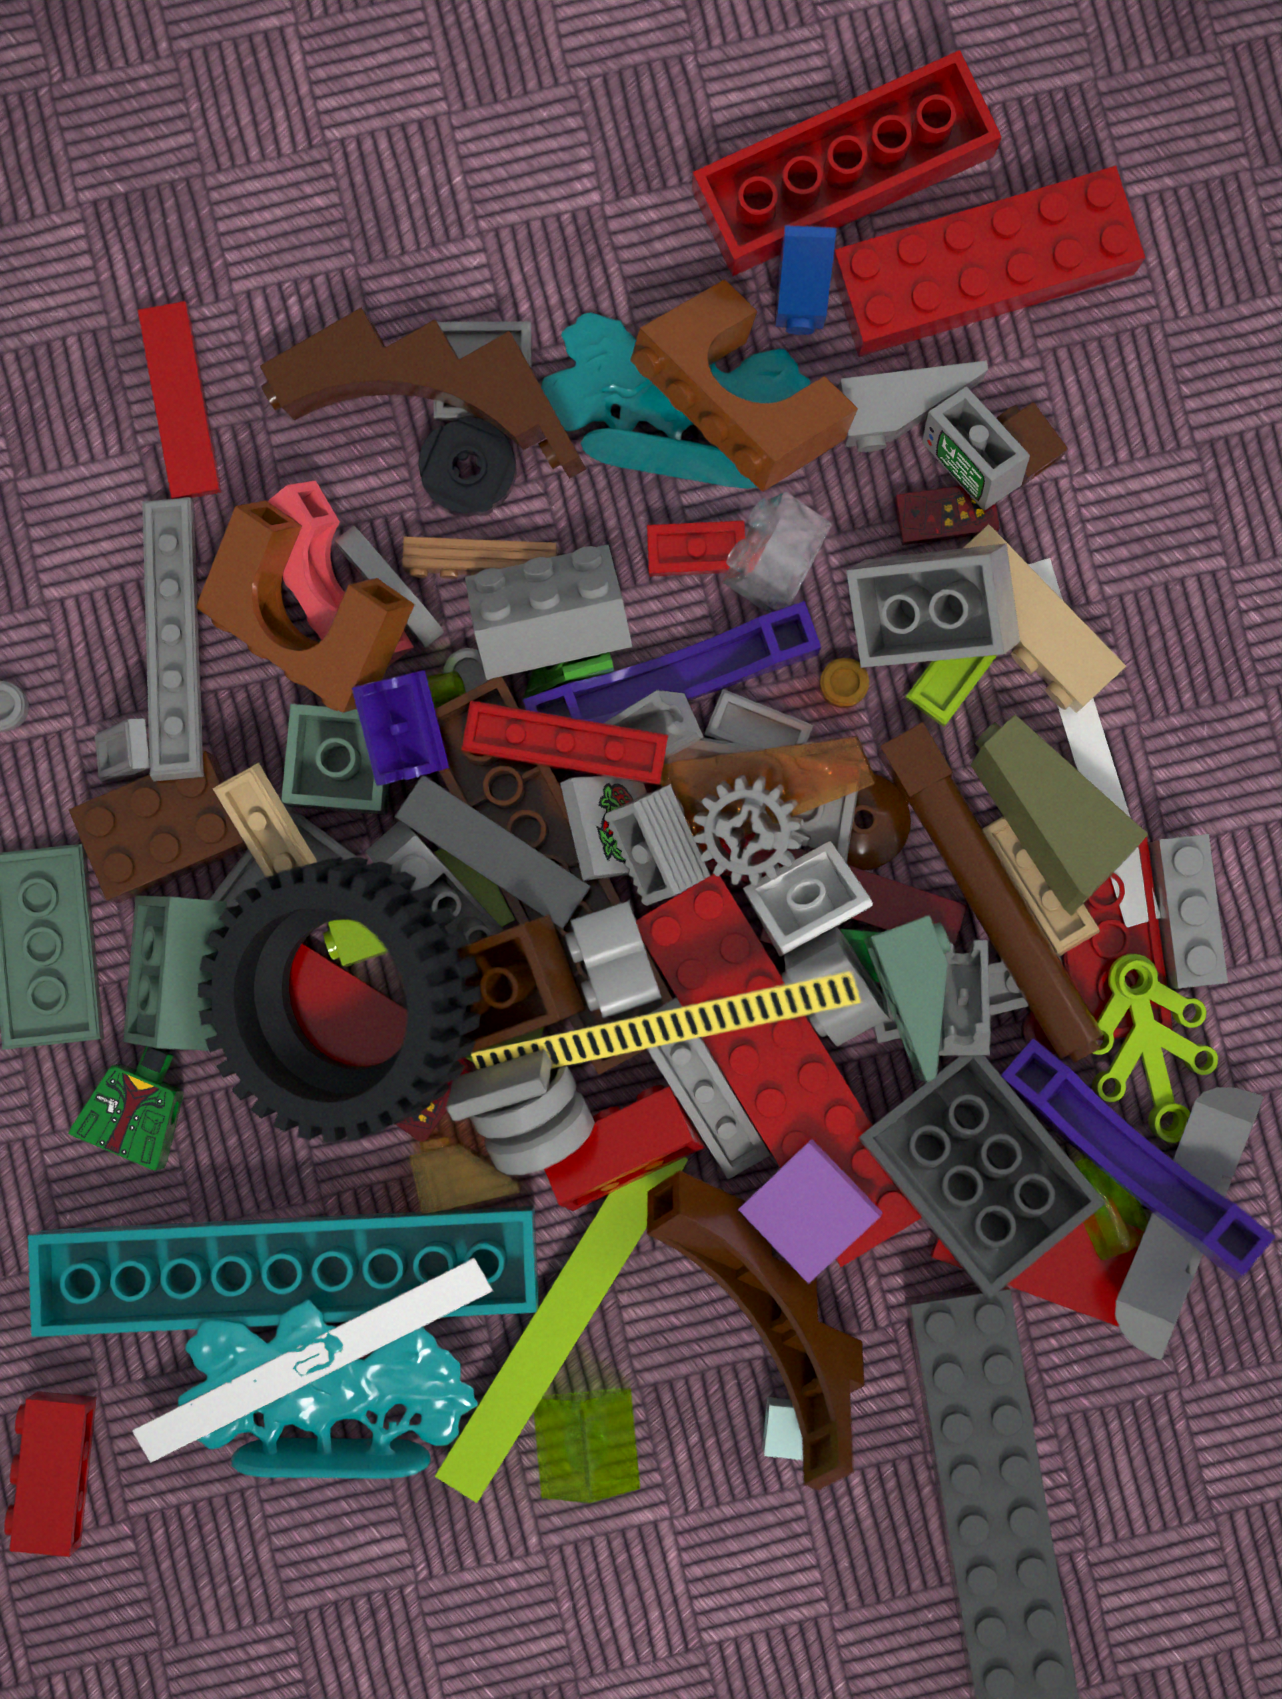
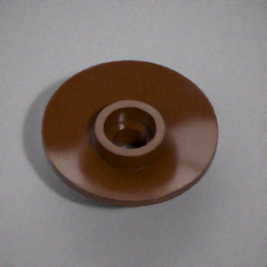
(889, 826)

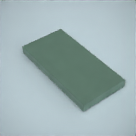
(47, 949)

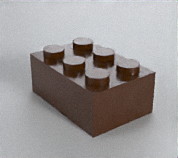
(156, 831)
(520, 981)

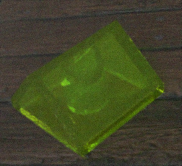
(586, 1445)

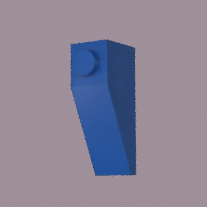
(804, 278)

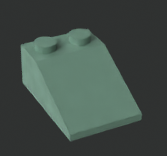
(913, 979)

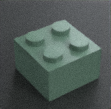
(329, 763)

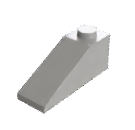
(901, 400)

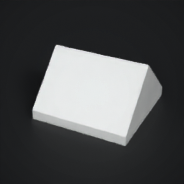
(807, 898)

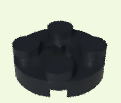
(455, 442)

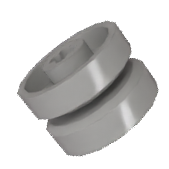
(538, 1129)

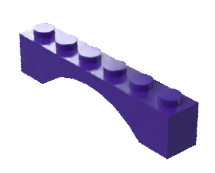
(697, 670)
(1168, 1190)

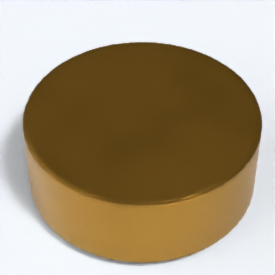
(844, 683)

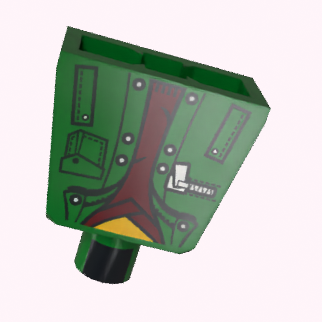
(133, 1111)

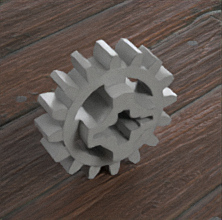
(770, 834)

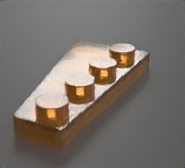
(808, 772)

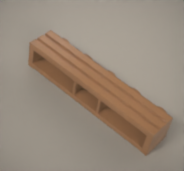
(467, 556)

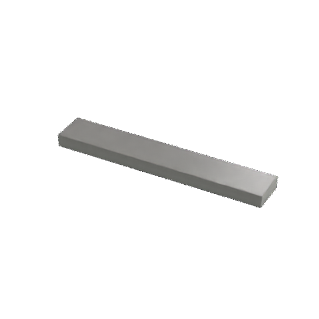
(172, 640)

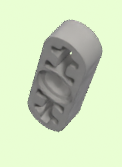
(372, 565)

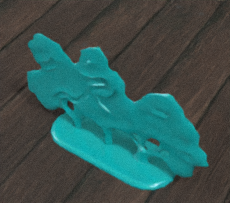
(608, 377)
(401, 1372)

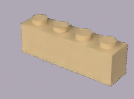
(1053, 636)

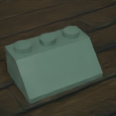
(166, 971)

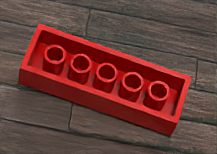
(847, 161)
(987, 261)

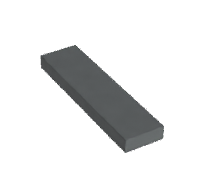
(492, 851)

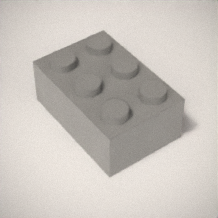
(933, 606)
(547, 611)

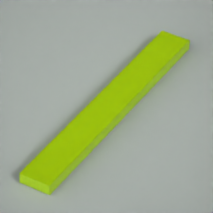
(549, 1337)

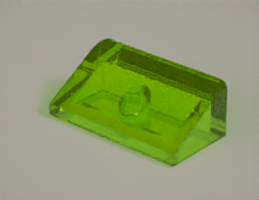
(1109, 1223)

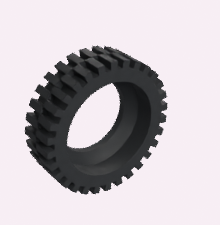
(257, 1017)

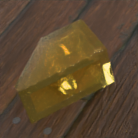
(456, 1176)

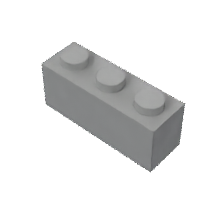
(1188, 911)

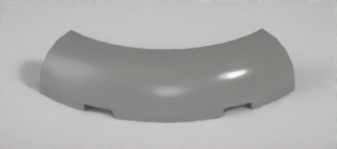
(1165, 1260)

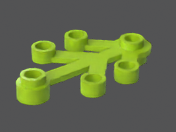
(1147, 1039)

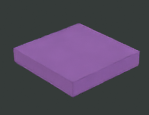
(810, 1211)

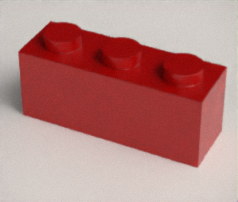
(625, 1148)
(50, 1473)

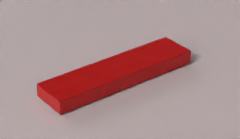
(179, 400)
(565, 743)

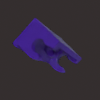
(400, 728)

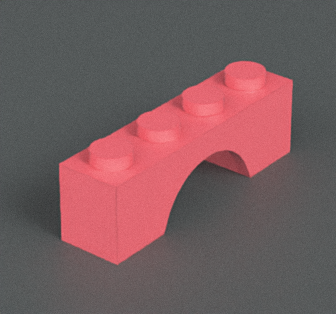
(309, 565)

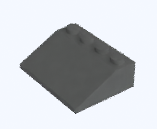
(981, 1171)

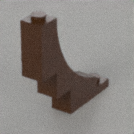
(353, 362)

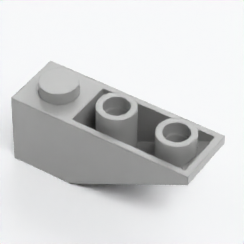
(409, 853)

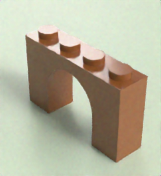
(759, 438)
(246, 600)

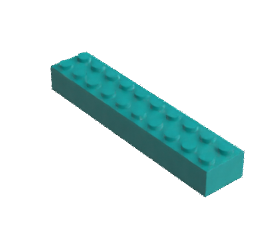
(264, 1267)

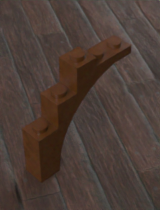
(812, 1358)

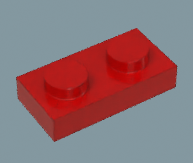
(692, 547)

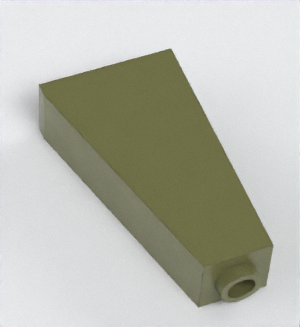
(1054, 811)

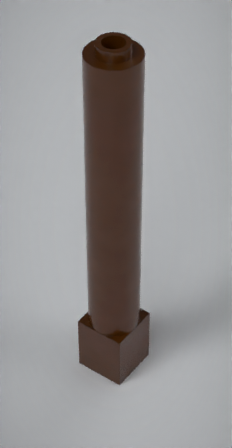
(1017, 937)

